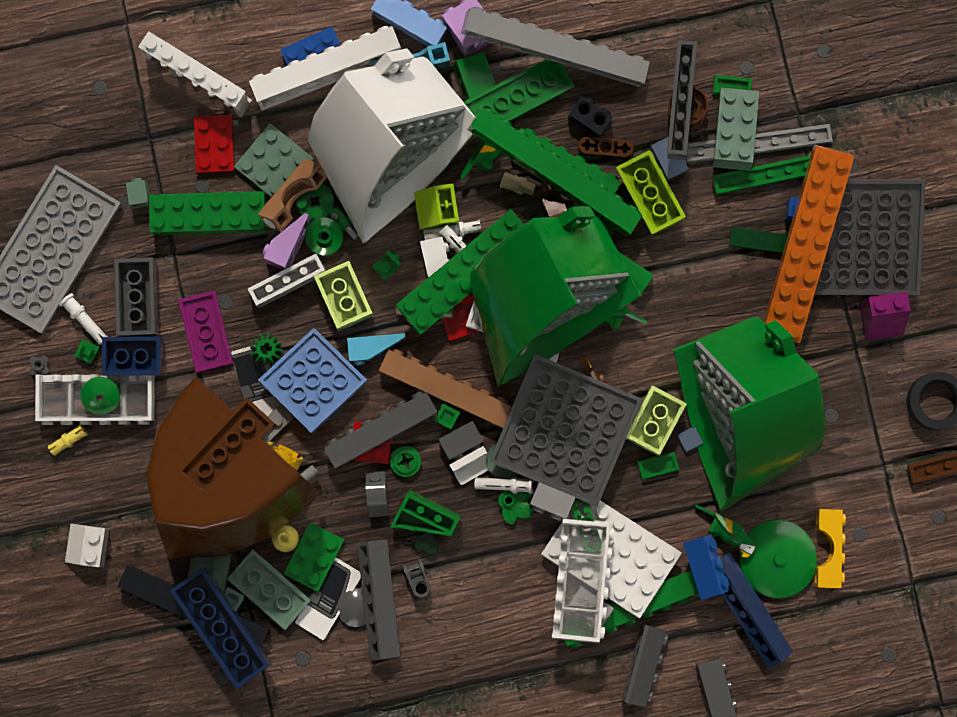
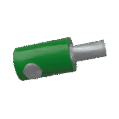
(342, 219)

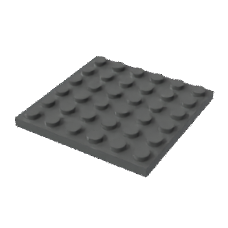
(876, 239)
(565, 430)

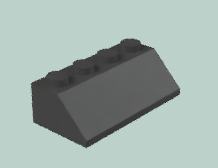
(644, 665)

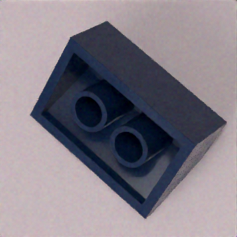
(132, 356)

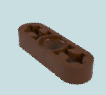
(619, 153)

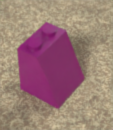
(885, 315)

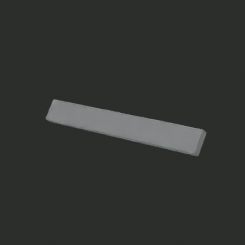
(768, 142)

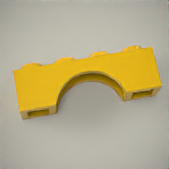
(830, 572)

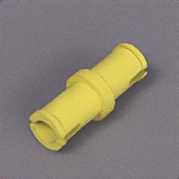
(67, 440)

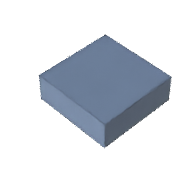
(690, 439)

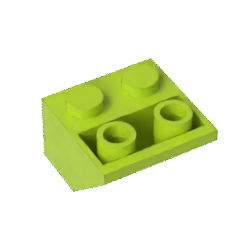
(436, 206)

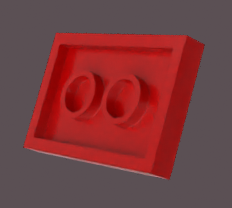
(214, 144)

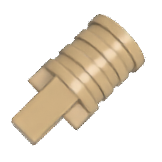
(517, 184)

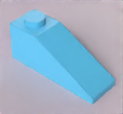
(367, 348)

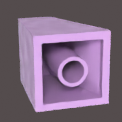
(454, 21)

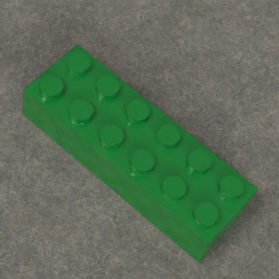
(206, 213)

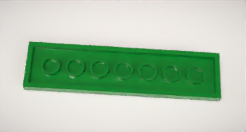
(452, 280)

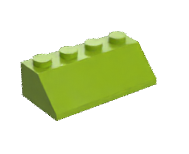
(651, 193)

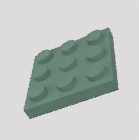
(271, 160)

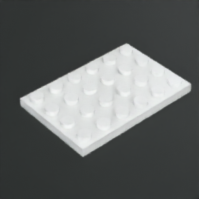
(637, 558)

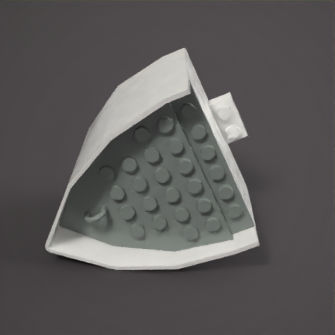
(387, 136)

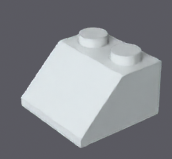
(87, 545)

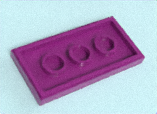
(205, 332)

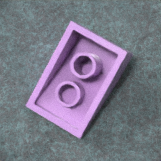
(286, 245)

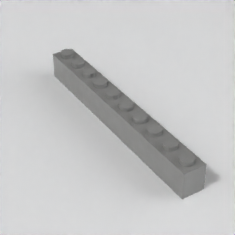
(555, 47)

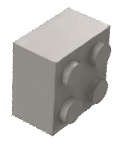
(552, 501)

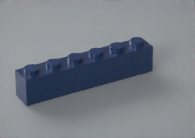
(753, 615)

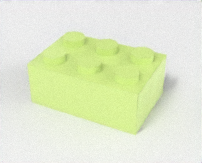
(343, 295)
(655, 420)

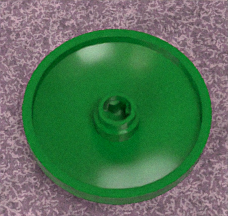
(781, 559)

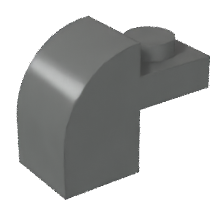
(376, 494)

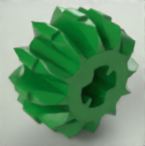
(262, 344)

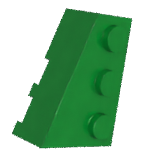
(425, 515)

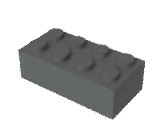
(136, 297)

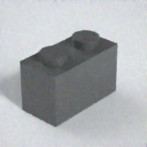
(460, 441)

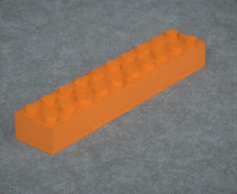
(808, 239)

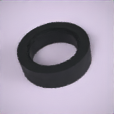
(914, 406)

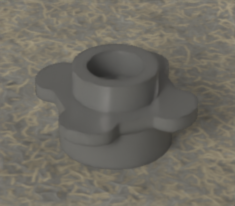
(43, 360)

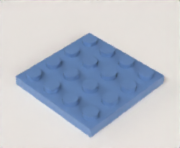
(312, 381)

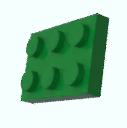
(314, 557)

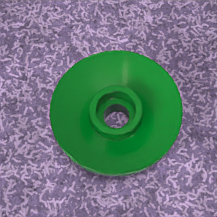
(314, 236)
(100, 386)

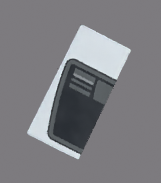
(248, 374)
(323, 607)

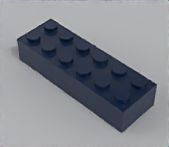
(220, 627)

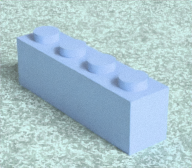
(410, 21)

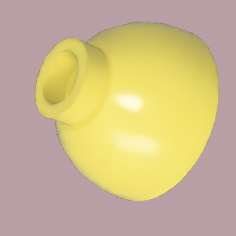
(285, 539)

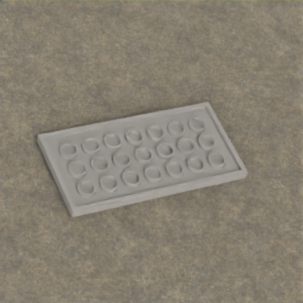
(52, 247)

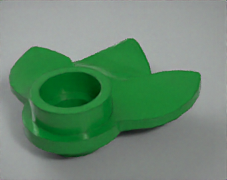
(517, 507)

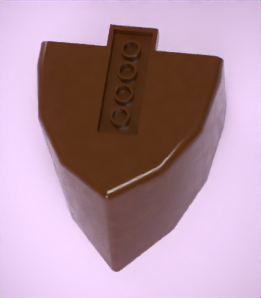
(218, 479)

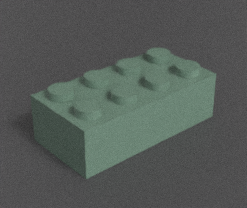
(735, 129)

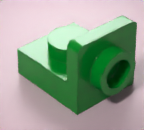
(387, 265)

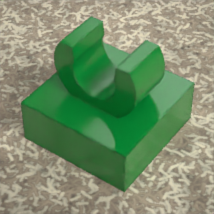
(87, 351)
(447, 416)

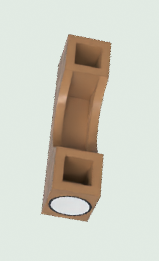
(305, 178)

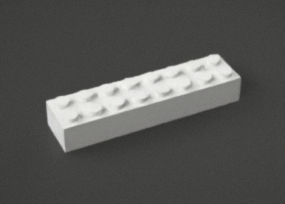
(322, 69)

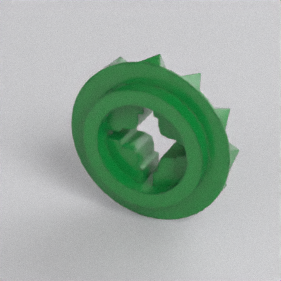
(402, 470)

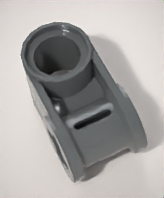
(417, 577)

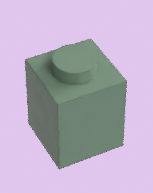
(138, 193)

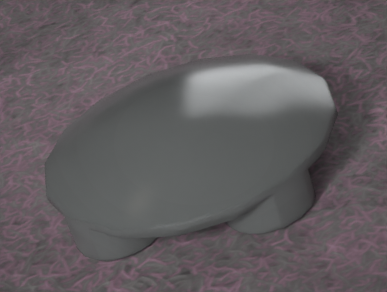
(352, 608)

